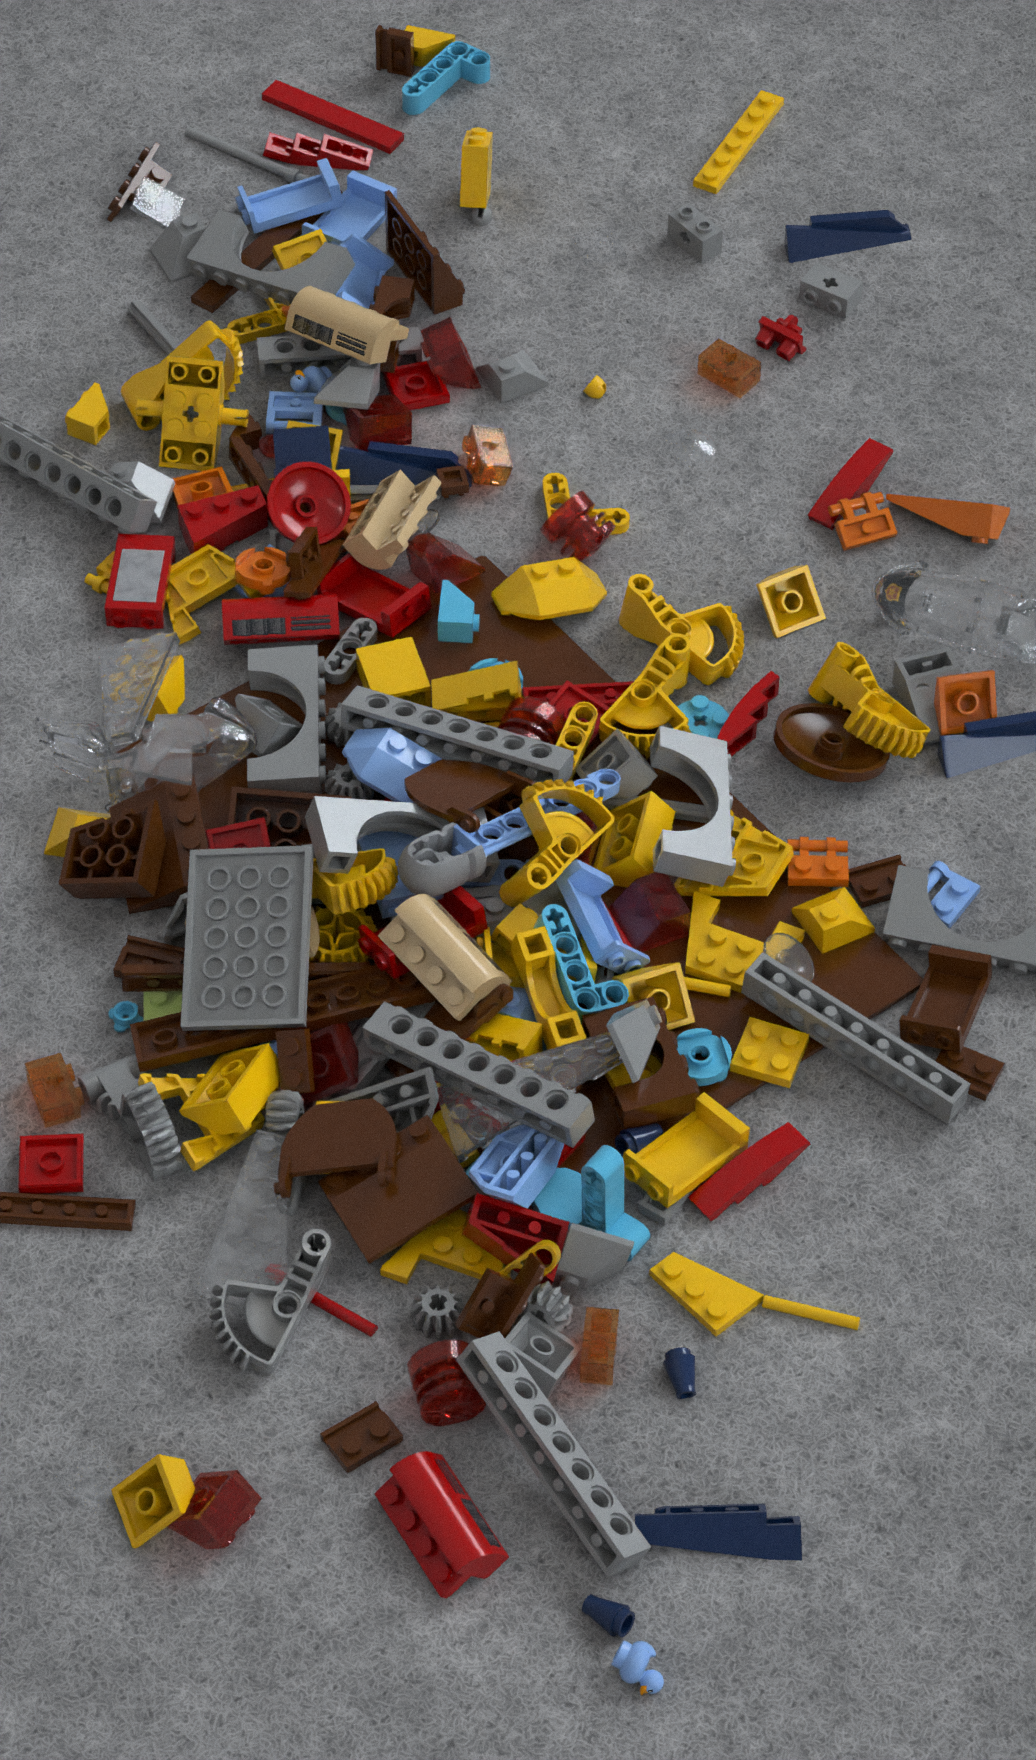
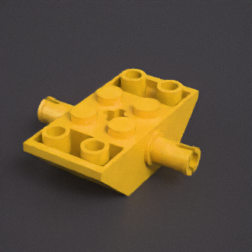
(187, 440)

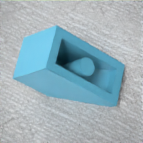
(456, 615)

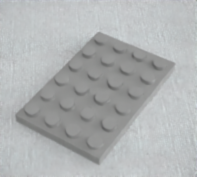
(247, 938)

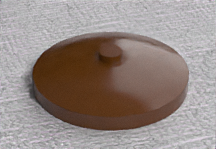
(819, 744)

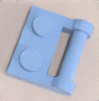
(292, 406)
(953, 896)

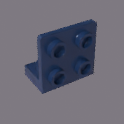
(301, 445)

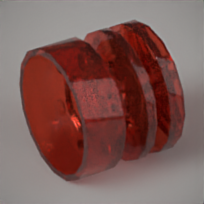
(575, 525)
(533, 719)
(442, 1386)

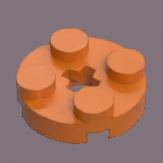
(262, 569)

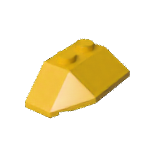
(550, 590)

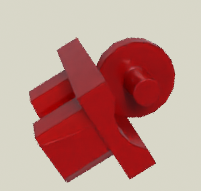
(784, 332)

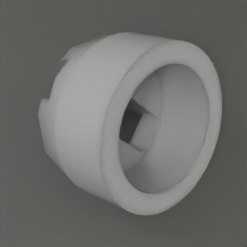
(485, 219)

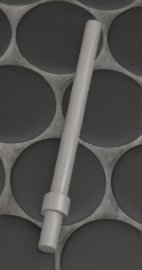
(290, 174)

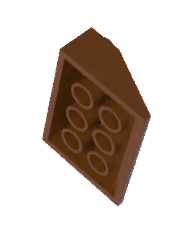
(420, 260)
(281, 809)
(183, 832)
(424, 1191)

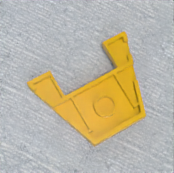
(197, 582)
(758, 867)
(721, 953)
(207, 1148)
(443, 1246)

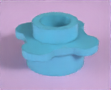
(123, 1009)

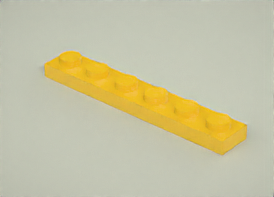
(738, 142)

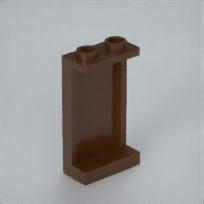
(947, 999)

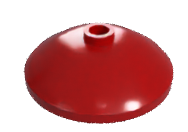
(316, 488)

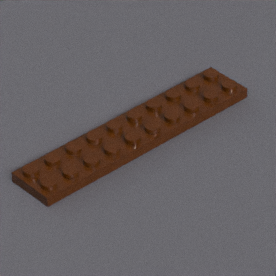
(329, 1002)

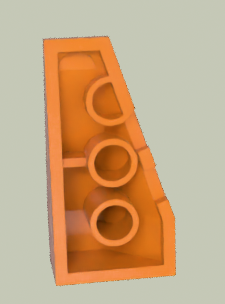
(966, 518)

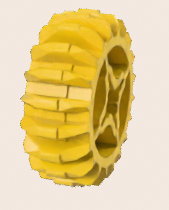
(343, 931)

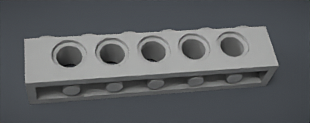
(285, 354)

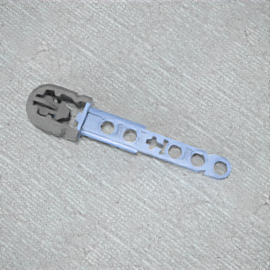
(431, 870)

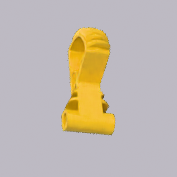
(151, 382)
(654, 620)
(647, 701)
(874, 713)
(551, 833)
(367, 881)

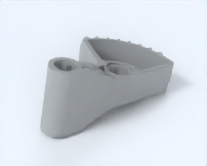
(137, 1110)
(264, 1301)

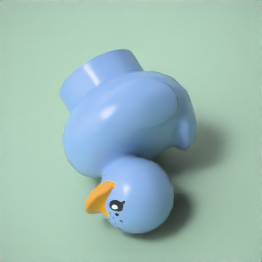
(310, 379)
(632, 1662)

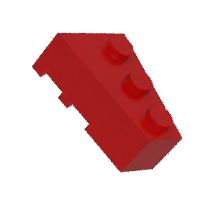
(222, 518)
(511, 1230)

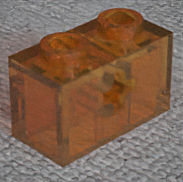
(729, 368)
(487, 455)
(53, 1089)
(599, 1346)

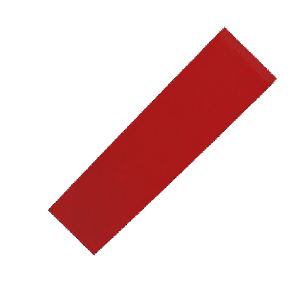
(308, 150)
(851, 481)
(753, 707)
(748, 1170)

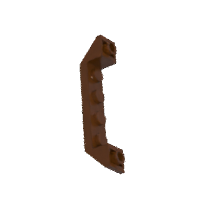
(241, 444)

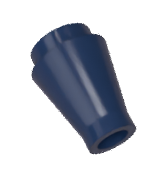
(637, 1137)
(681, 1371)
(610, 1615)

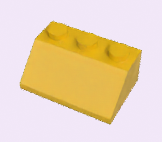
(629, 842)
(234, 1090)

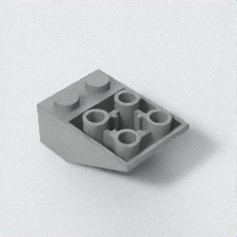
(916, 683)

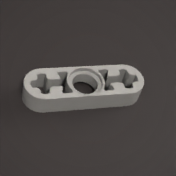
(349, 640)

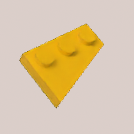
(705, 1293)

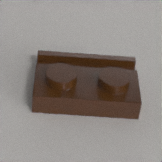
(395, 51)
(874, 881)
(147, 952)
(974, 1068)
(361, 1437)

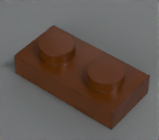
(295, 1060)

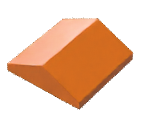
(200, 485)
(964, 700)

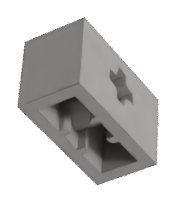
(695, 233)
(830, 290)

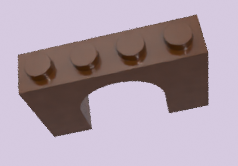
(659, 1096)

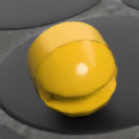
(596, 388)

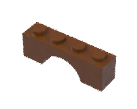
(395, 300)

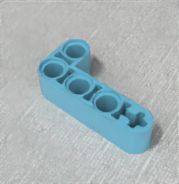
(435, 78)
(574, 964)
(604, 1199)

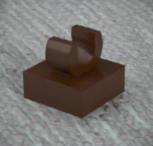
(452, 481)

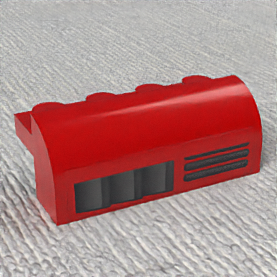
(280, 619)
(439, 1522)

